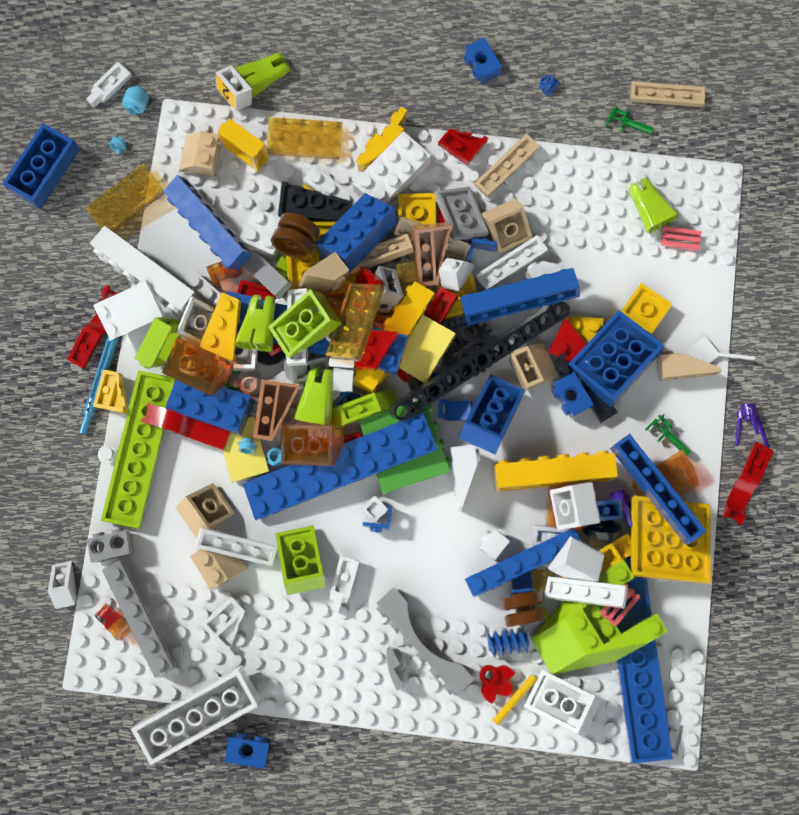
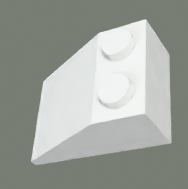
(129, 310)
(464, 463)
(563, 703)

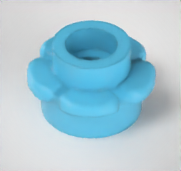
(118, 143)
(247, 446)
(270, 455)

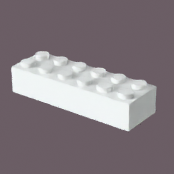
(139, 268)
(196, 715)

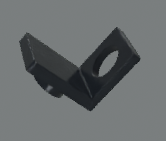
(561, 366)

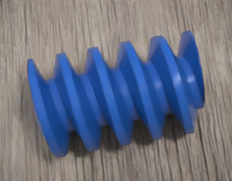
(508, 642)

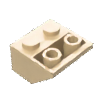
(532, 366)

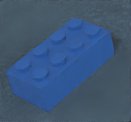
(41, 166)
(358, 231)
(224, 410)
(492, 414)

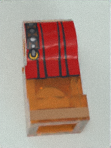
(218, 272)
(113, 622)

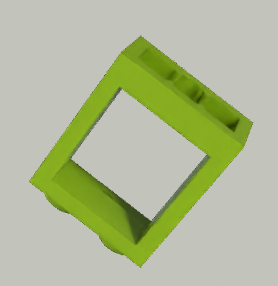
(158, 342)

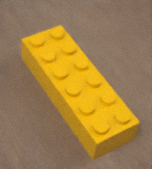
(403, 321)
(558, 471)

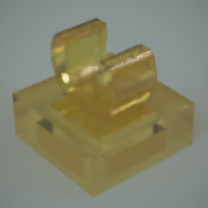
(407, 272)
(540, 579)

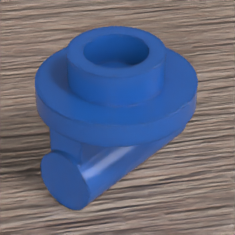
(548, 84)

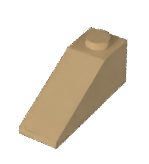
(680, 366)

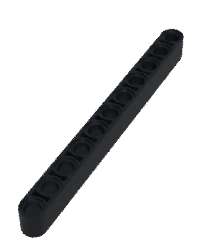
(471, 360)

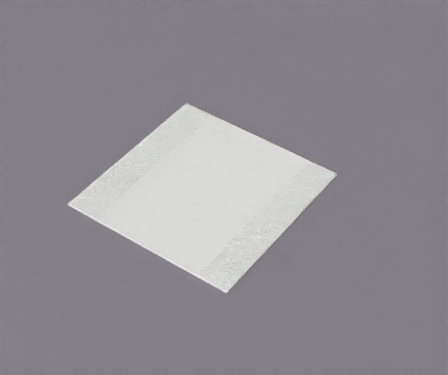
(335, 663)

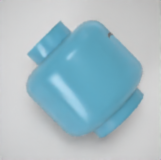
(135, 100)

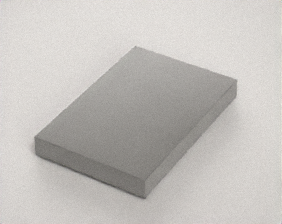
(461, 211)

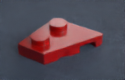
(462, 145)
(567, 342)
(376, 349)

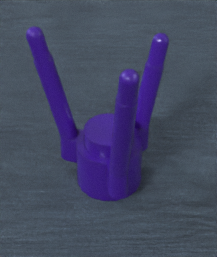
(750, 413)
(621, 494)

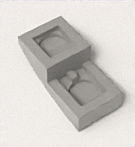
(392, 662)

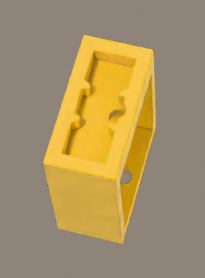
(243, 144)

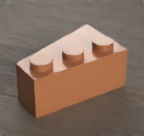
(429, 250)
(273, 407)

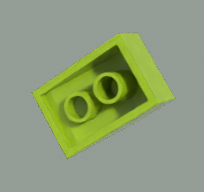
(304, 323)
(300, 560)

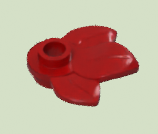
(499, 682)

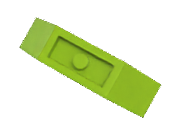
(362, 407)

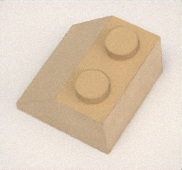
(201, 154)
(507, 225)
(326, 275)
(205, 509)
(217, 567)

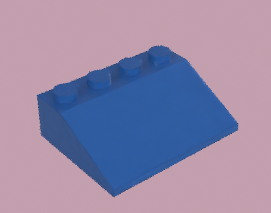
(616, 358)

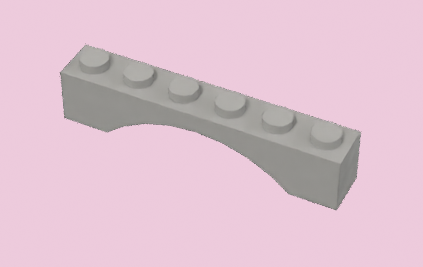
(151, 644)
(452, 673)

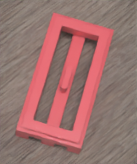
(666, 229)
(609, 617)

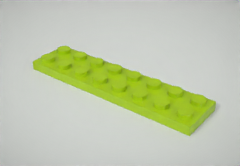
(137, 453)

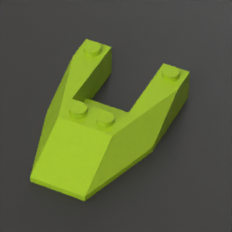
(582, 637)

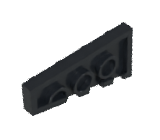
(311, 203)

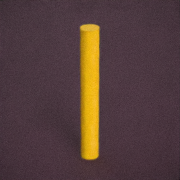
(514, 699)

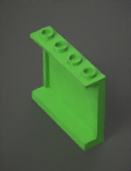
(416, 470)

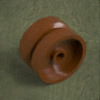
(295, 236)
(524, 607)

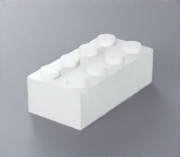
(393, 170)

